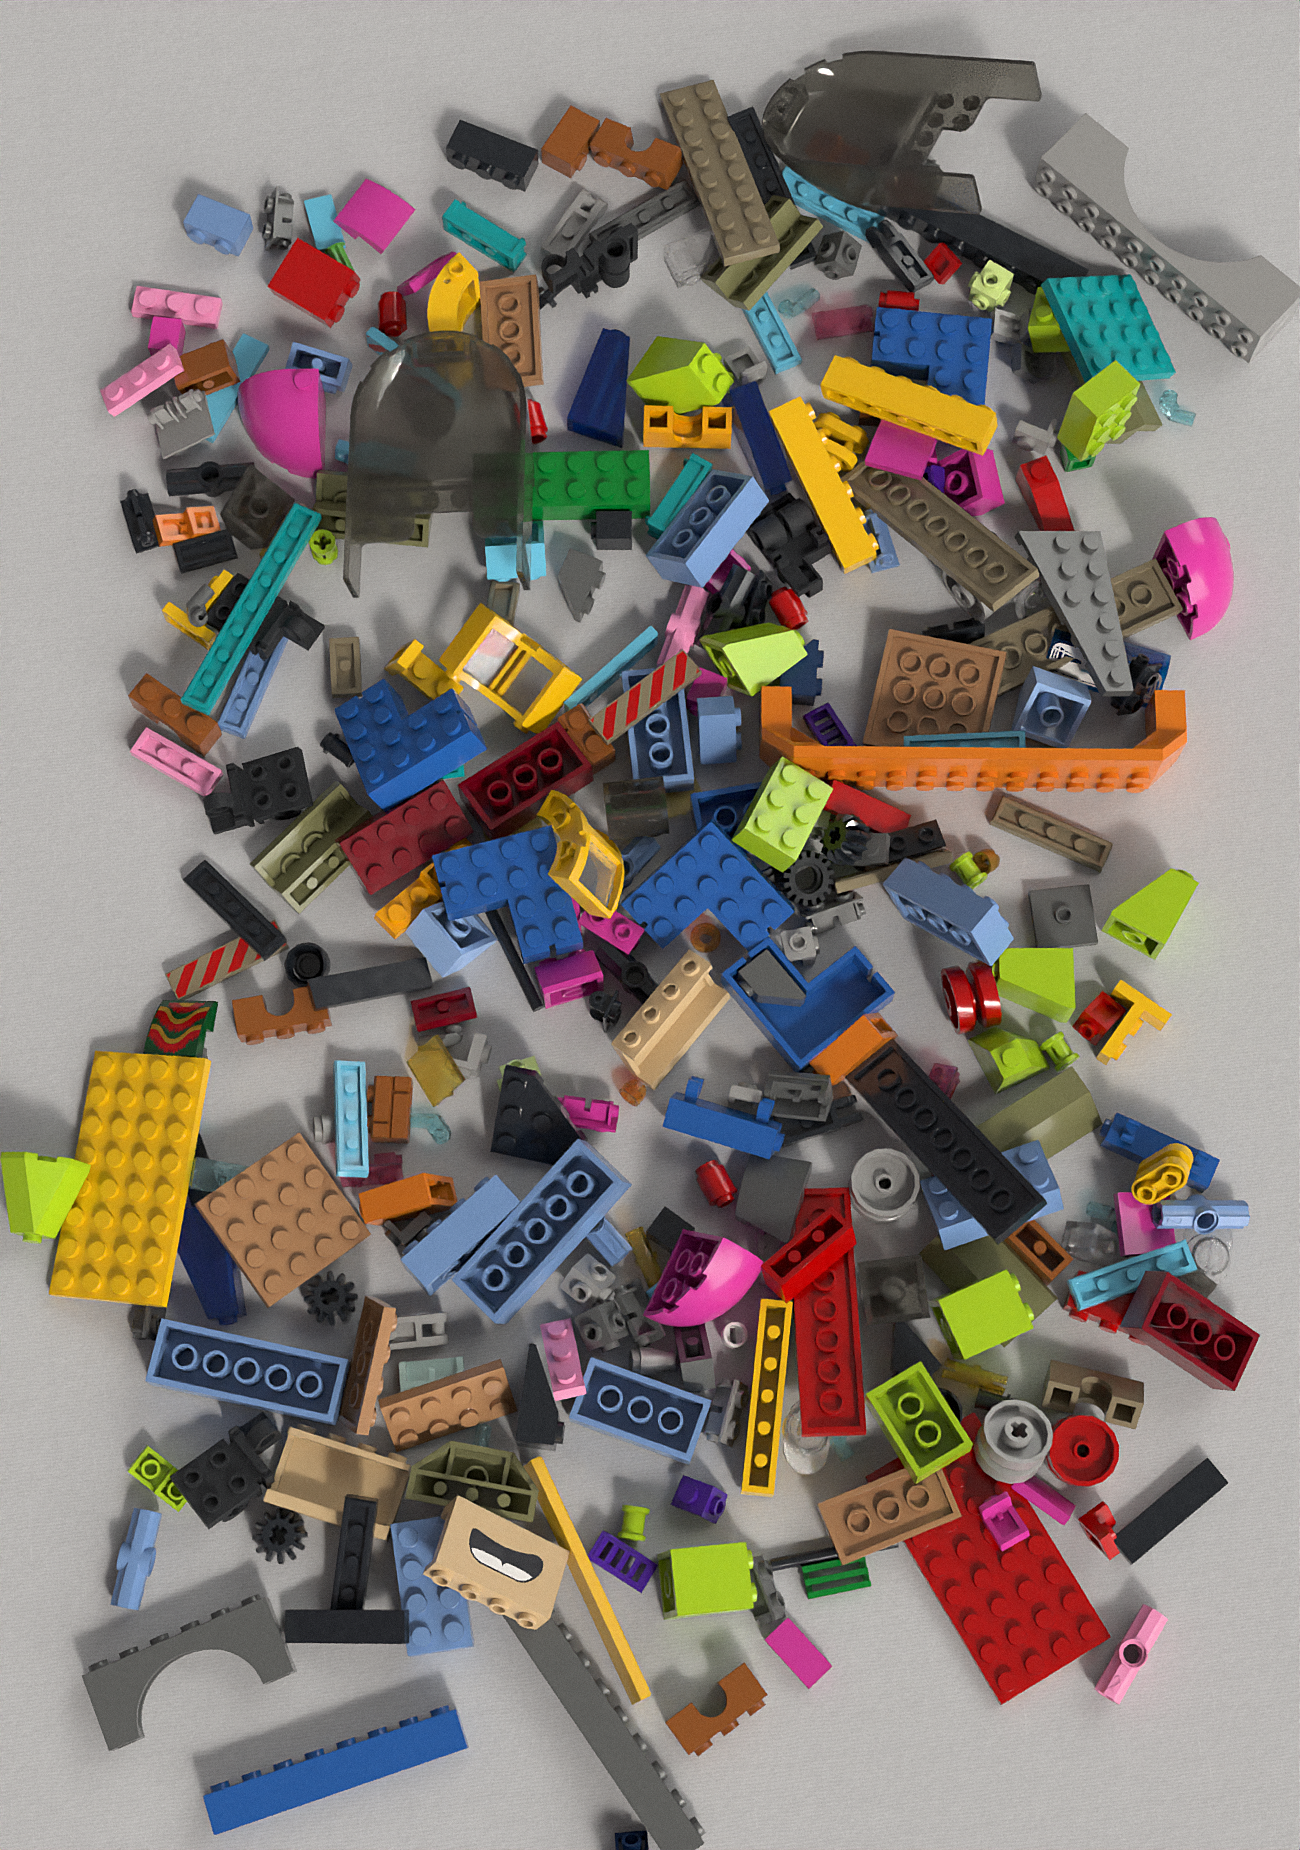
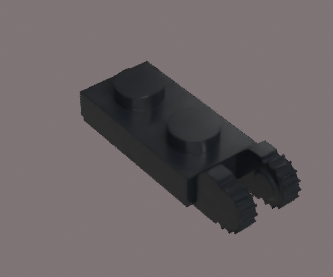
(899, 256)
(801, 1130)

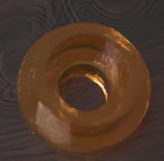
(709, 929)

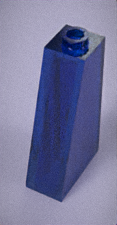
(602, 395)
(757, 438)
(211, 1270)

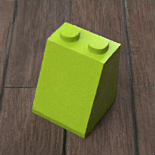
(679, 375)
(754, 654)
(1152, 913)
(1038, 980)
(982, 1314)
(706, 1580)

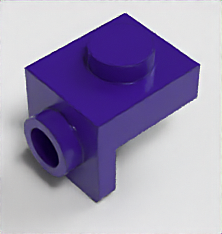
(699, 1499)

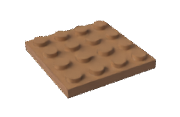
(932, 689)
(283, 1219)

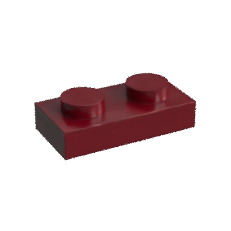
(443, 1009)

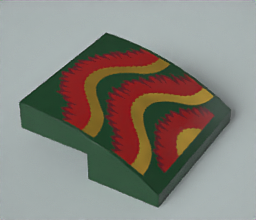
(180, 1028)

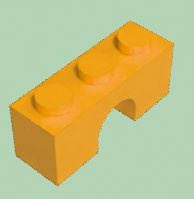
(669, 430)

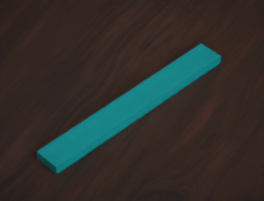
(251, 609)

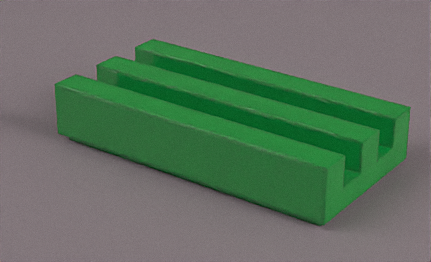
(863, 1570)

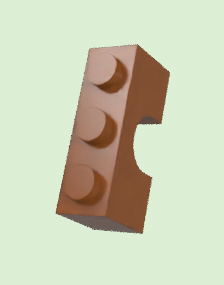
(655, 165)
(164, 705)
(256, 1023)
(742, 1695)

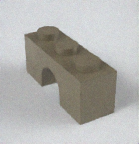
(1115, 1395)

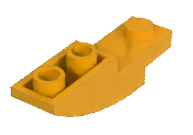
(406, 906)

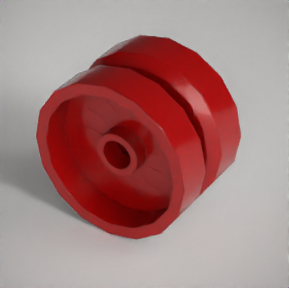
(971, 996)
(1092, 1465)

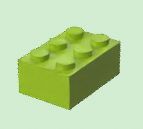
(1098, 411)
(782, 814)
(918, 1422)

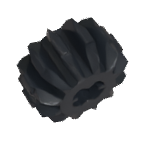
(845, 839)
(333, 1308)
(269, 1534)

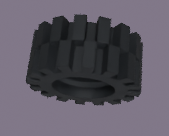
(819, 886)

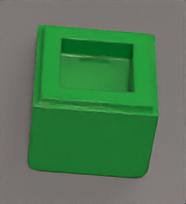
(1071, 463)

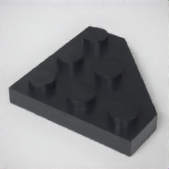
(531, 1120)

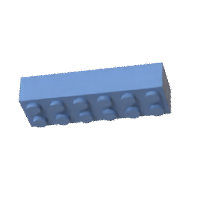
(541, 1232)
(248, 1372)

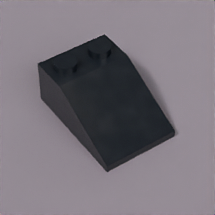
(538, 1416)

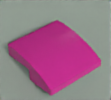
(374, 215)
(900, 450)
(1136, 1226)

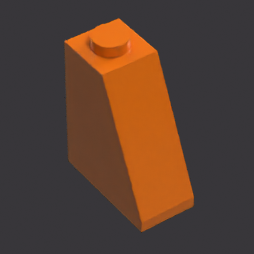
(853, 1047)
(407, 1199)

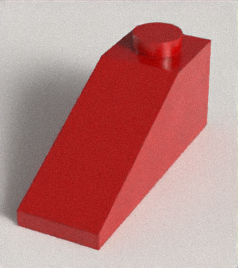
(1044, 495)

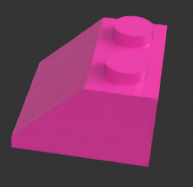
(972, 481)
(569, 978)

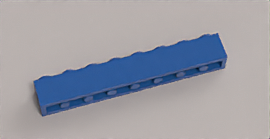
(335, 1771)

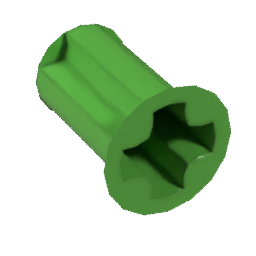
(338, 253)

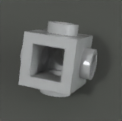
(588, 1282)

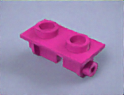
(617, 931)
(600, 1117)

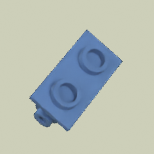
(886, 554)

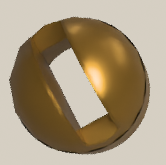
(986, 855)

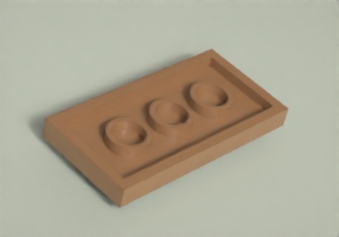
(513, 323)
(366, 1365)
(448, 1405)
(886, 1513)

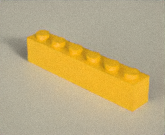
(909, 404)
(823, 485)
(766, 1398)

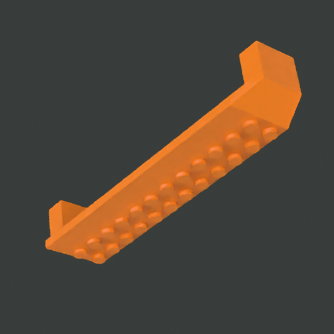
(979, 766)

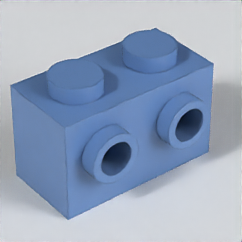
(218, 225)
(332, 368)
(717, 730)

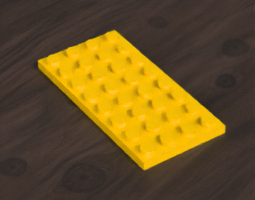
(141, 1151)

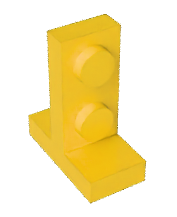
(179, 618)
(421, 671)
(1139, 1007)

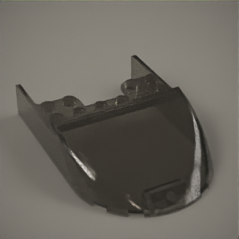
(845, 111)
(439, 433)

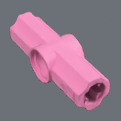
(684, 623)
(1120, 1673)

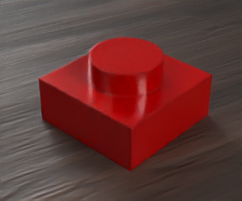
(942, 263)

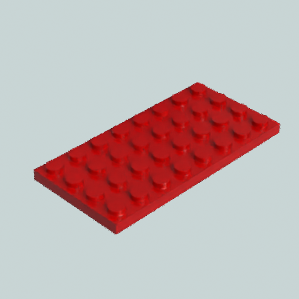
(1012, 1606)

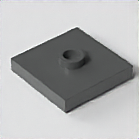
(1063, 917)

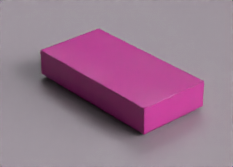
(1045, 1499)
(798, 1653)

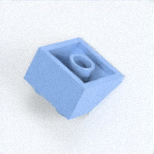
(1050, 707)
(449, 943)

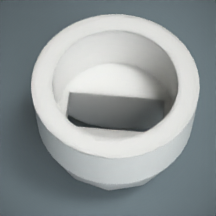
(739, 1335)

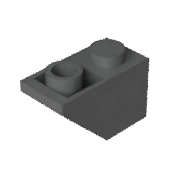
(578, 581)

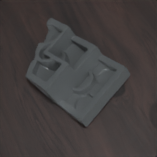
(772, 1195)

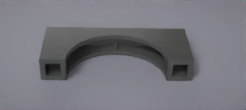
(121, 1687)

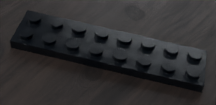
(946, 1141)

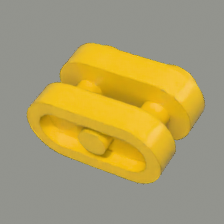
(842, 439)
(1162, 1173)

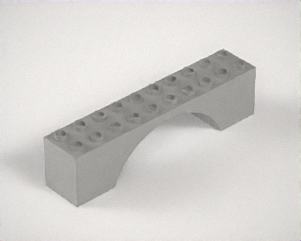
(1235, 301)

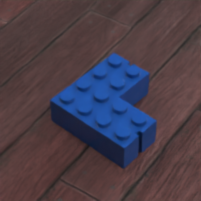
(935, 348)
(403, 751)
(513, 875)
(711, 875)
(831, 1003)

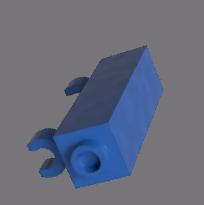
(723, 1124)
(1139, 1142)

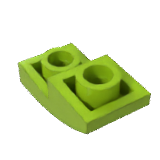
(155, 1474)

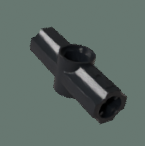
(193, 480)
(726, 607)
(622, 965)

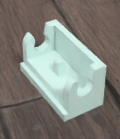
(425, 1371)

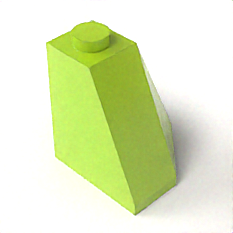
(1007, 1058)
(40, 1192)

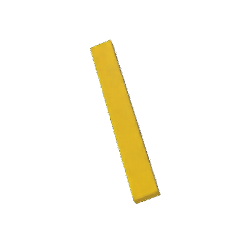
(588, 1582)

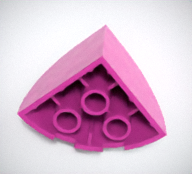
(286, 418)
(1199, 572)
(702, 1280)

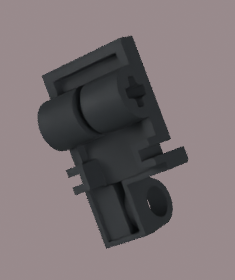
(601, 261)
(791, 543)
(280, 621)
(262, 790)
(229, 1475)

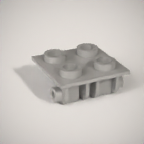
(183, 423)

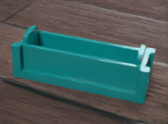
(484, 236)
(685, 485)

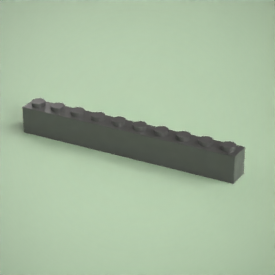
(608, 1735)

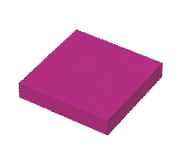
(425, 275)

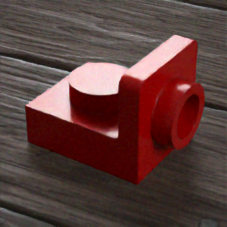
(1098, 1018)
(1098, 1528)

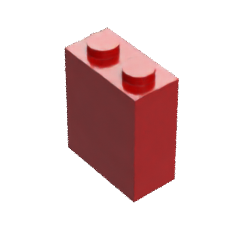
(314, 283)

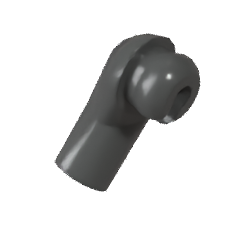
(196, 606)
(451, 1038)

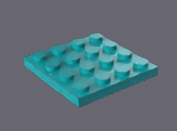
(1106, 323)

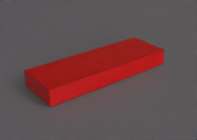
(874, 813)

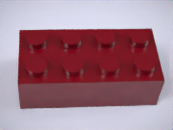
(518, 783)
(404, 836)
(1190, 1330)

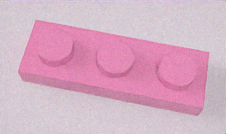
(191, 308)
(142, 380)
(176, 762)
(563, 1359)

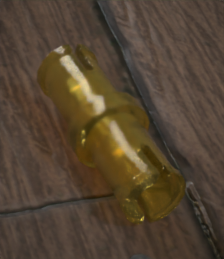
(644, 1256)
(974, 1376)

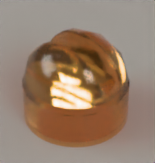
(632, 1092)

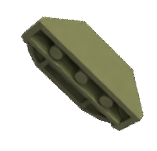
(477, 1473)

